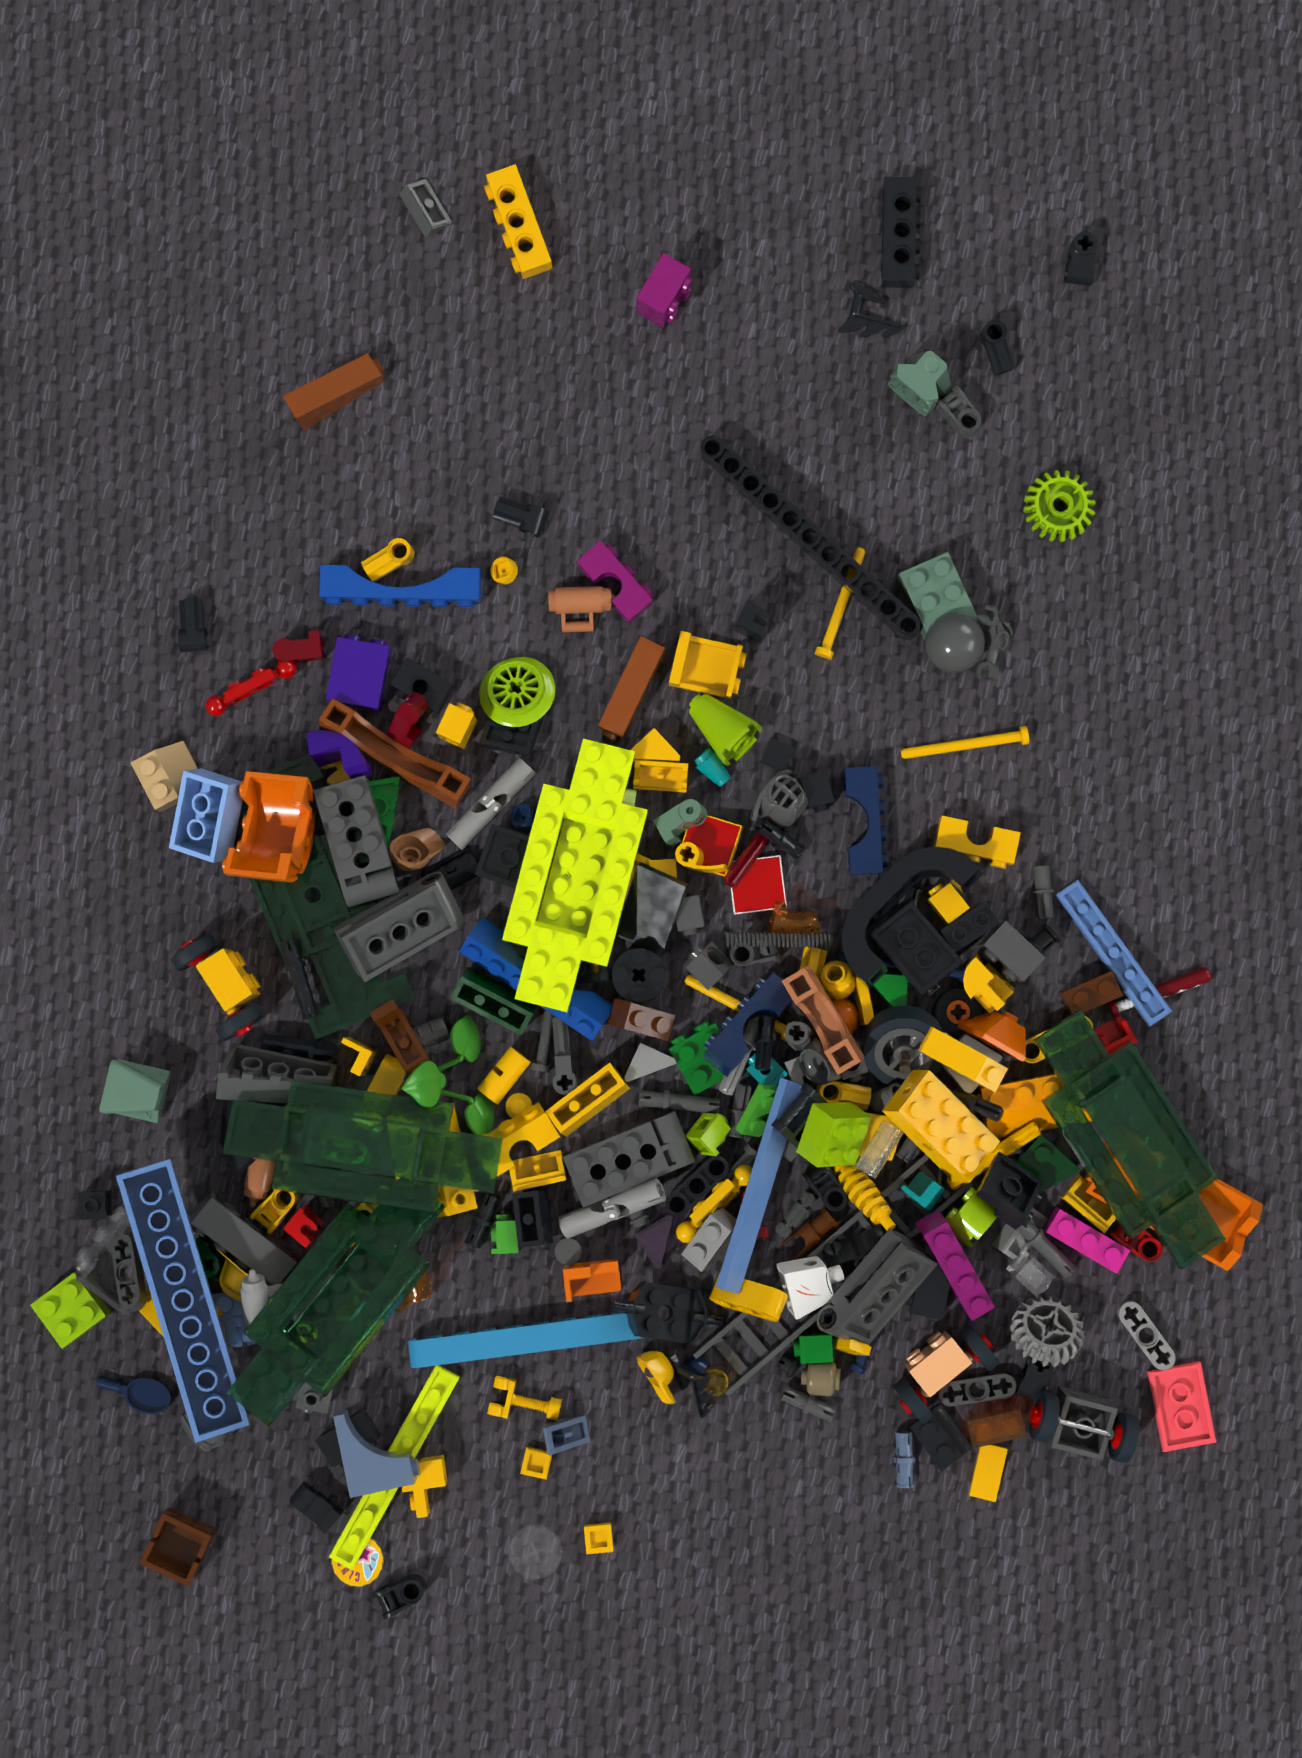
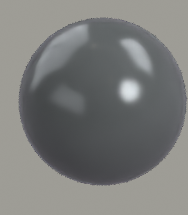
(954, 642)

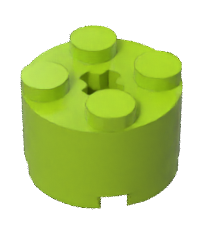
(971, 1218)

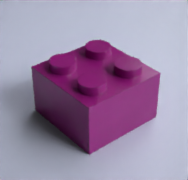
(664, 290)

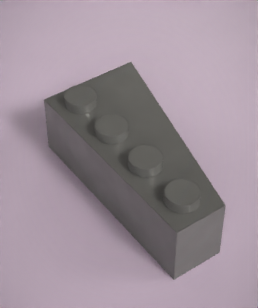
(267, 1075)

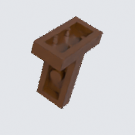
(400, 1035)

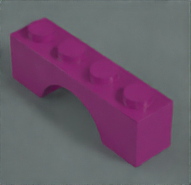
(955, 1265)

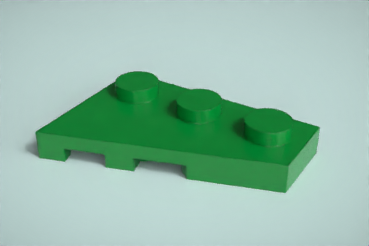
(385, 796)

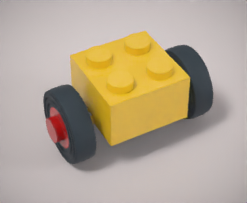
(227, 982)

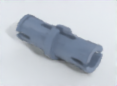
(904, 1459)

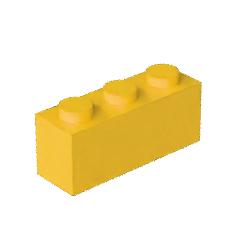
(587, 1100)

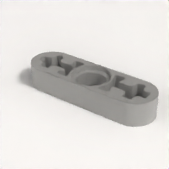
(1163, 1347)

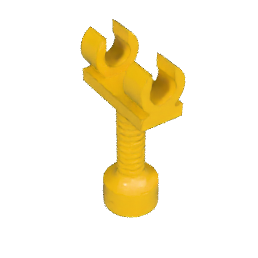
(550, 1407)

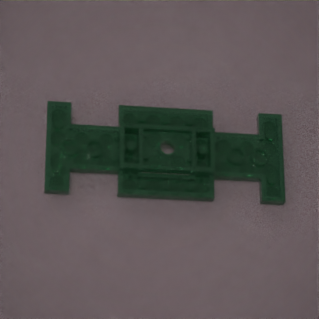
(312, 924)

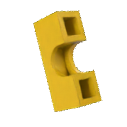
(999, 849)
(529, 1125)

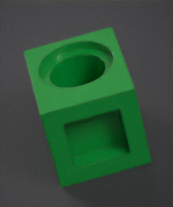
(814, 1348)

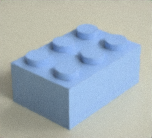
(206, 815)

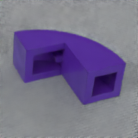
(331, 747)

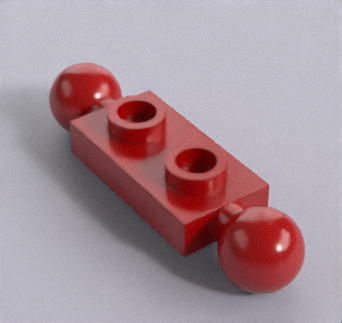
(240, 690)

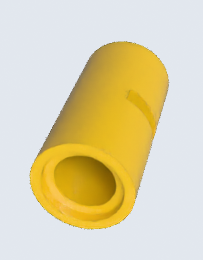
(504, 1075)

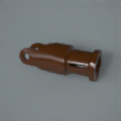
(813, 1231)

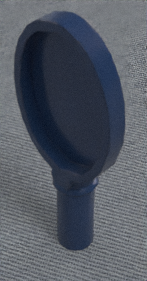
(141, 1394)

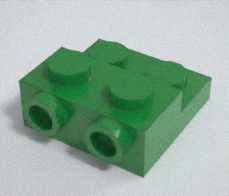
(689, 1058)

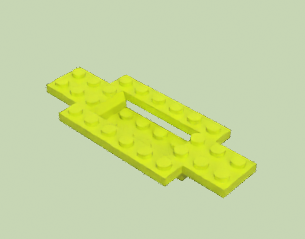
(599, 852)

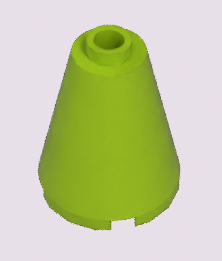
(724, 728)

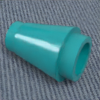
(712, 767)

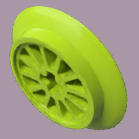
(527, 713)

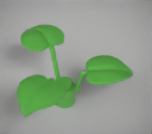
(427, 1082)

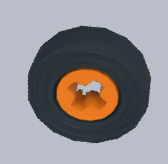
(947, 1002)

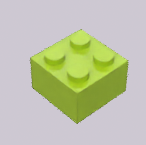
(833, 1134)
(70, 1310)

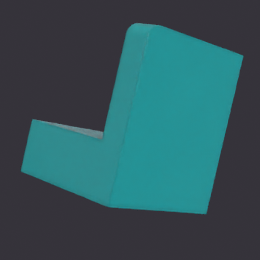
(924, 1191)

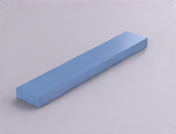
(1113, 953)

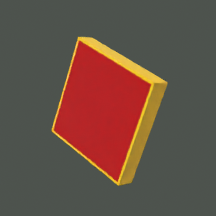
(717, 841)

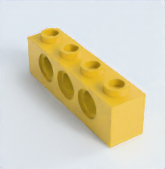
(508, 182)

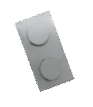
(710, 1239)

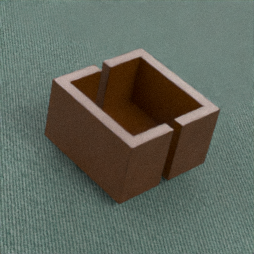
(179, 1548)

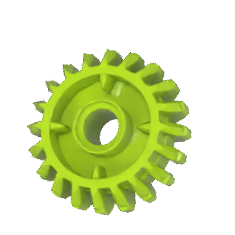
(1064, 490)

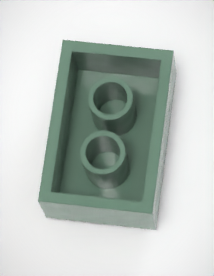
(934, 591)

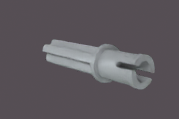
(730, 1083)

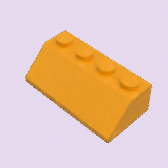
(1022, 1104)

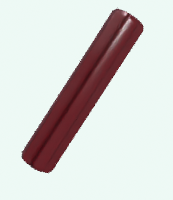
(745, 860)

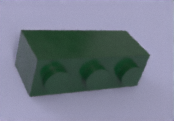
(493, 1001)

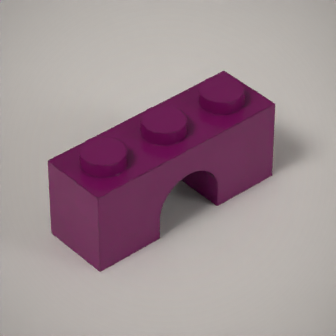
(602, 563)

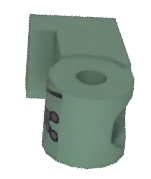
(679, 819)

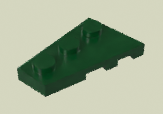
(1047, 1162)

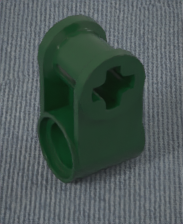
(211, 1259)

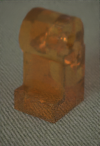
(792, 921)

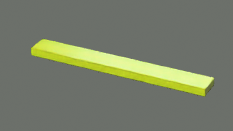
(409, 1439)

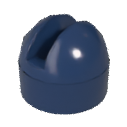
(698, 1364)

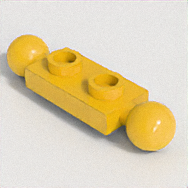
(721, 1197)

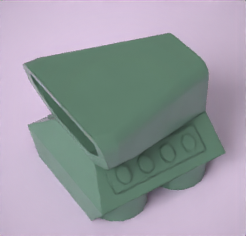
(921, 381)
(135, 1090)

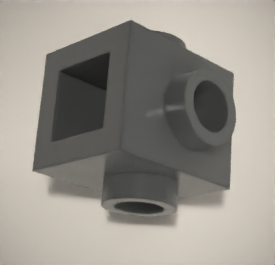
(311, 1401)

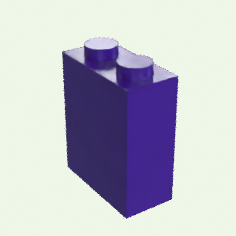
(359, 672)

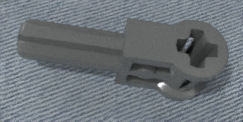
(562, 1056)

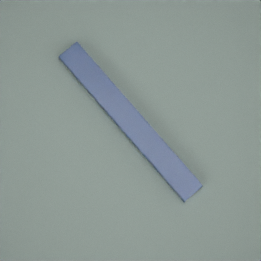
(757, 1192)

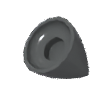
(816, 1064)

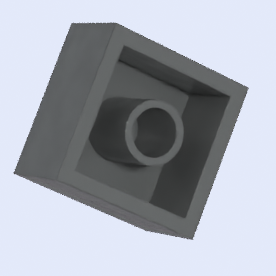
(1010, 952)

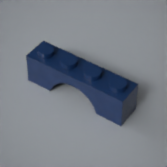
(862, 786)
(729, 1046)

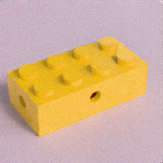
(941, 1125)

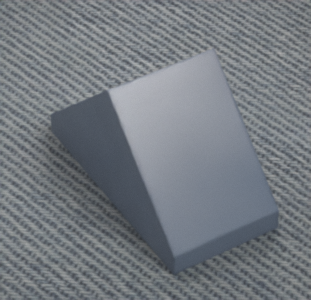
(565, 1434)

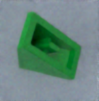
(892, 989)

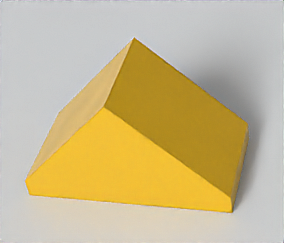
(655, 748)

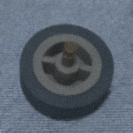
(894, 1041)

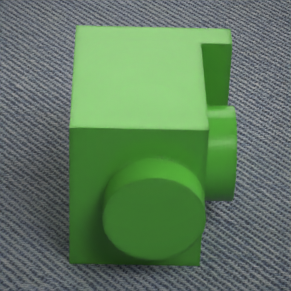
(504, 1235)

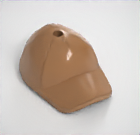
(419, 843)

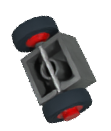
(1083, 1425)

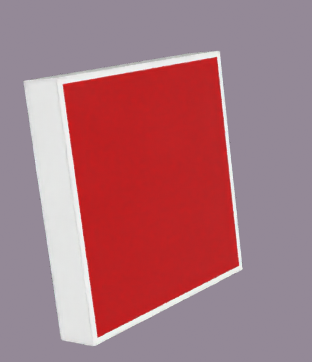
(759, 886)

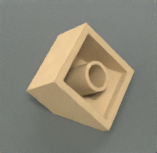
(163, 772)

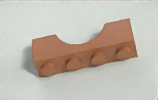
(815, 1003)

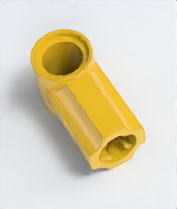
(385, 561)
(815, 958)
(848, 1092)

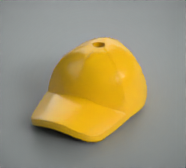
(662, 1373)

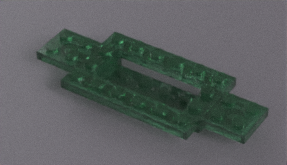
(1139, 1131)
(363, 1135)
(341, 1315)

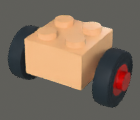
(938, 1365)

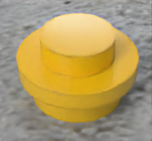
(517, 1103)

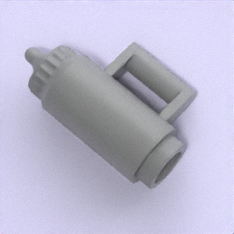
(254, 1295)

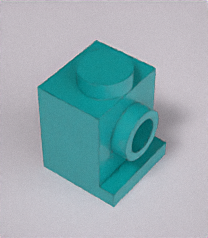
(773, 1078)

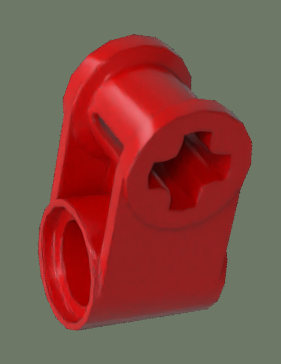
(1135, 1244)

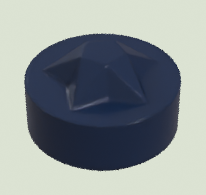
(523, 817)

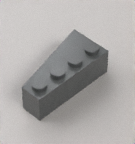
(241, 1238)

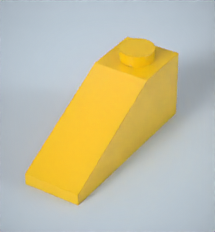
(963, 1059)

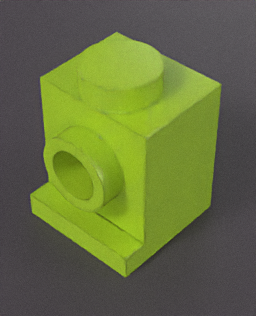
(708, 1133)

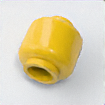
(837, 979)

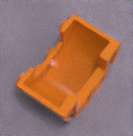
(275, 830)

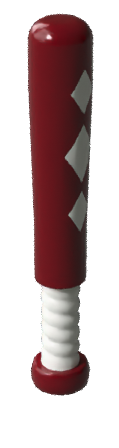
(1168, 988)

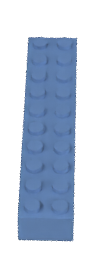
(182, 1299)

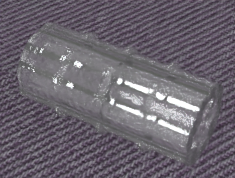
(879, 1149)

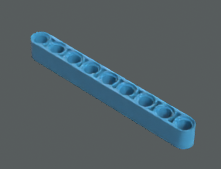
(519, 1339)

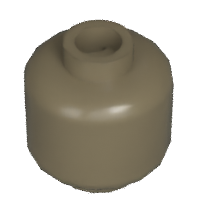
(821, 1378)

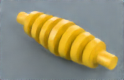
(864, 1194)

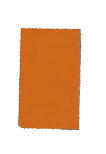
(591, 1278)

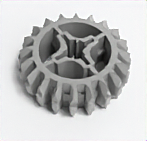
(1062, 1339)

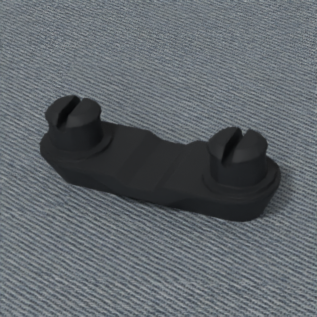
(853, 1247)

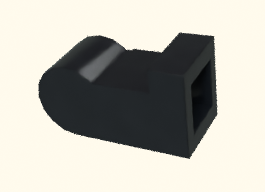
(315, 1506)

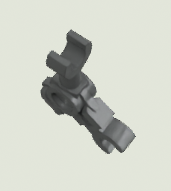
(996, 640)

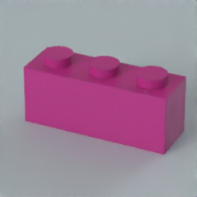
(1086, 1240)

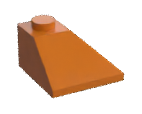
(998, 1032)

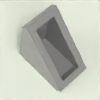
(647, 1061)

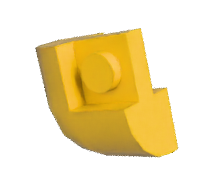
(986, 984)

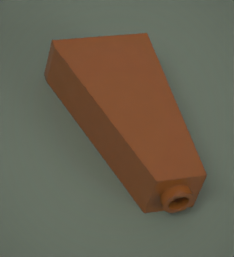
(334, 390)
(631, 689)

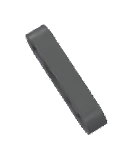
(137, 1281)
(995, 1379)

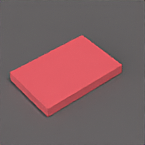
(1181, 1406)

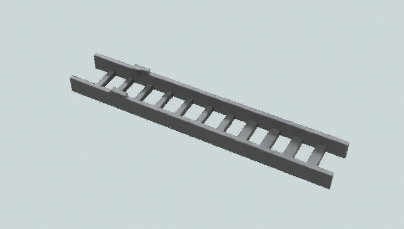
(806, 1321)

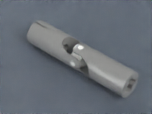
(475, 819)
(607, 1210)

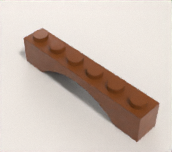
(431, 776)

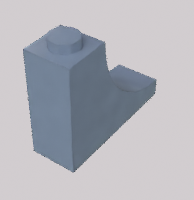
(368, 1467)

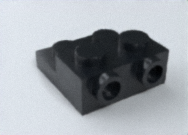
(502, 856)
(1010, 1191)

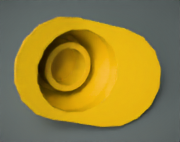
(231, 1278)

